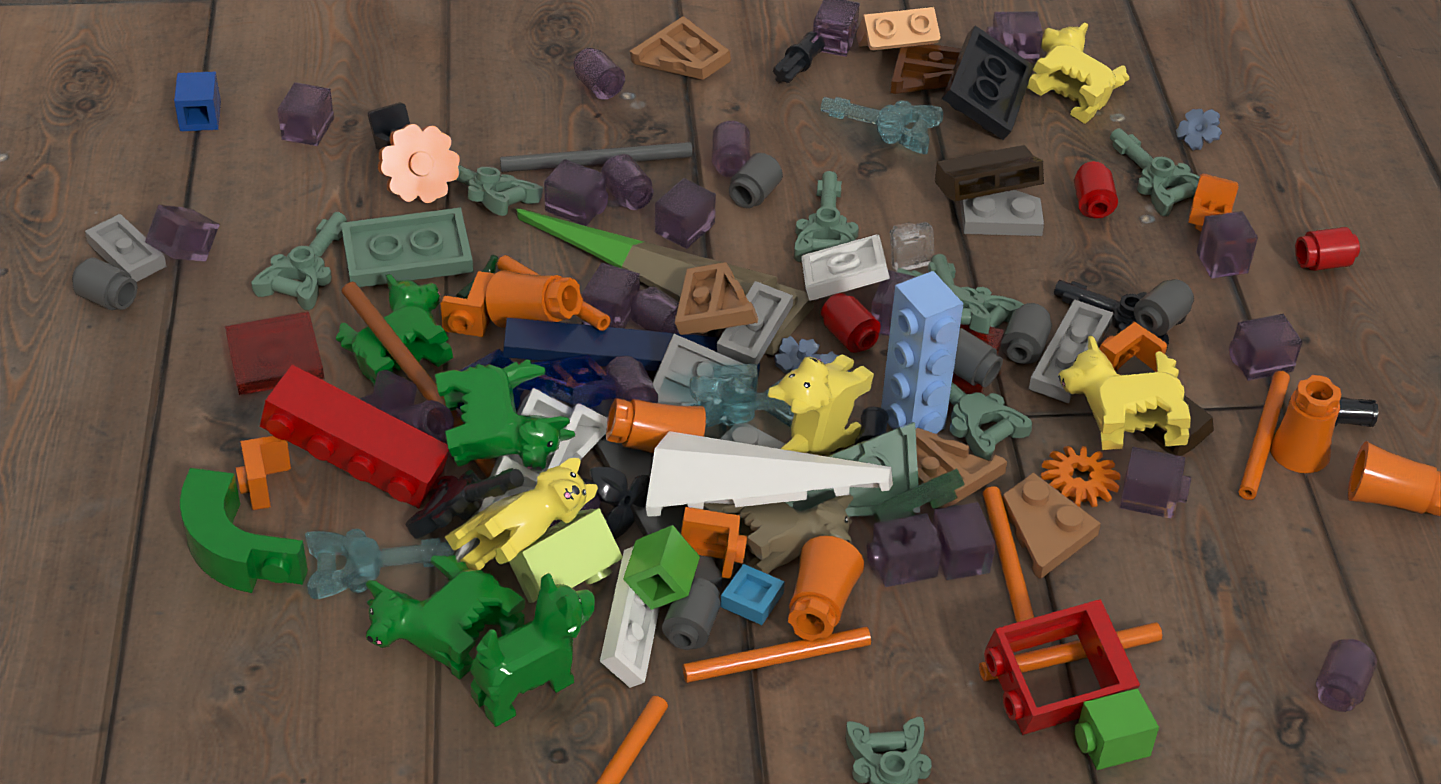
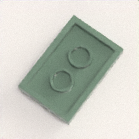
(407, 247)

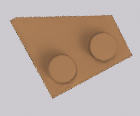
(682, 50)
(712, 301)
(939, 456)
(1047, 523)

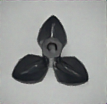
(613, 490)

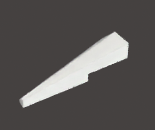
(588, 430)
(729, 472)

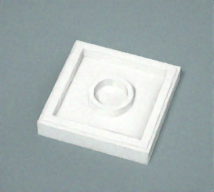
(844, 267)

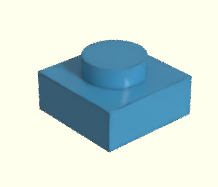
(752, 594)

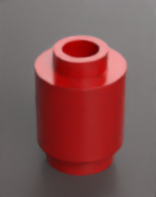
(1095, 190)
(1327, 249)
(850, 322)

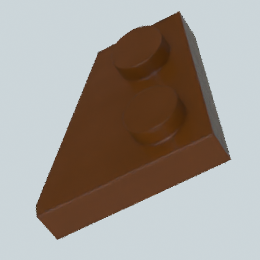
(923, 67)

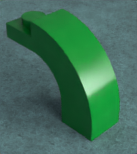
(223, 550)

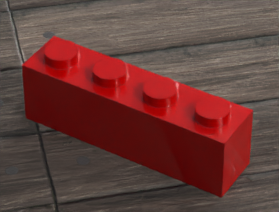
(354, 436)

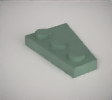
(890, 449)

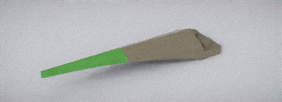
(664, 266)

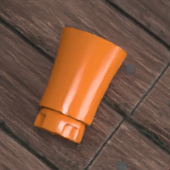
(531, 297)
(645, 424)
(1308, 426)
(1394, 481)
(823, 585)

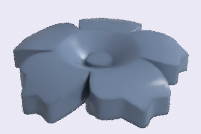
(1199, 127)
(792, 353)

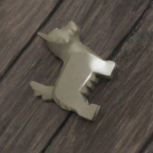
(779, 531)

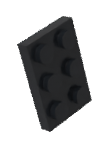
(988, 83)

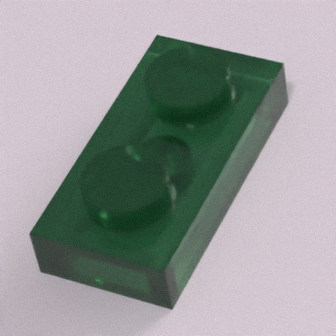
(936, 491)

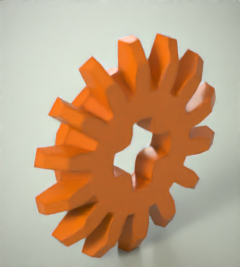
(1100, 477)

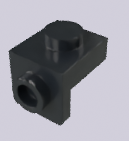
(385, 121)

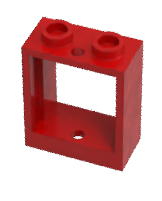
(1100, 645)

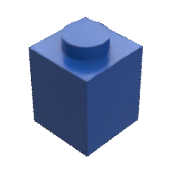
(197, 101)

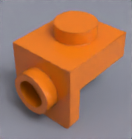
(1212, 197)
(470, 314)
(1130, 342)
(261, 458)
(715, 536)

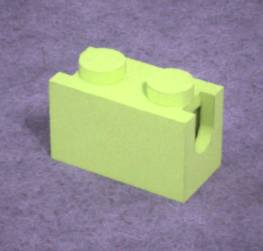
(569, 553)

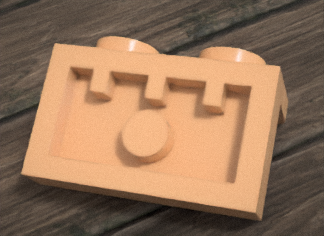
(898, 29)

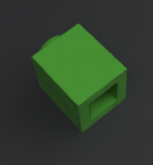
(661, 567)
(1116, 729)

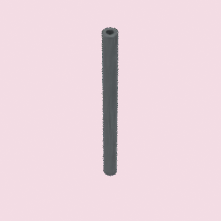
(595, 157)

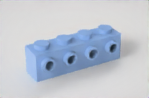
(921, 353)

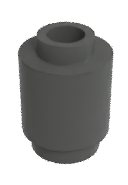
(755, 180)
(104, 284)
(1164, 306)
(1026, 333)
(976, 360)
(693, 617)

